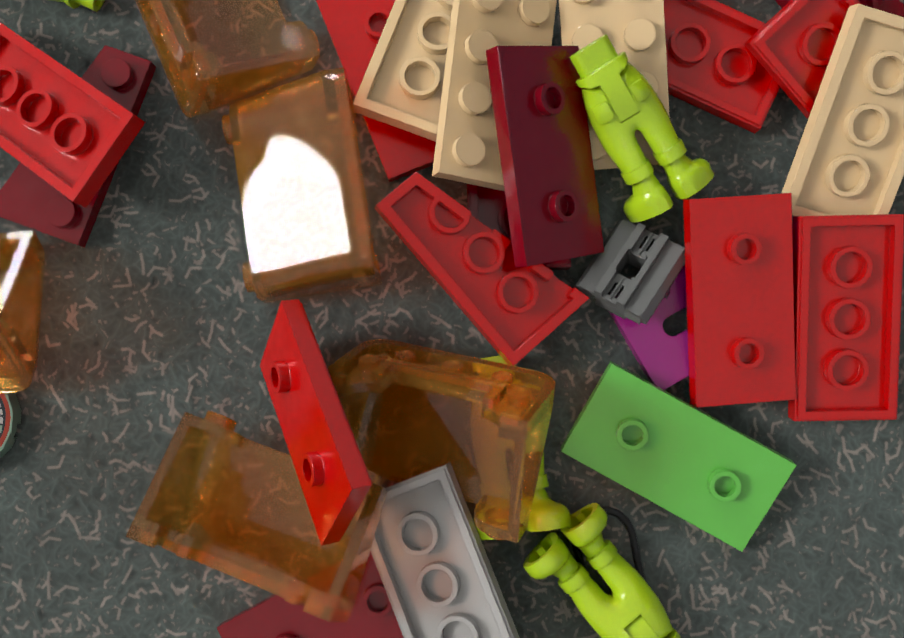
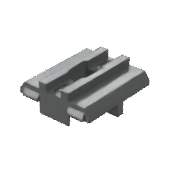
(640, 296)

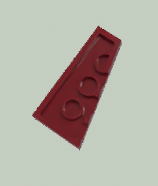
(40, 206)

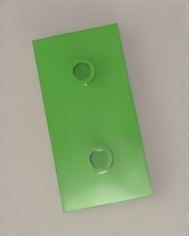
(677, 456)

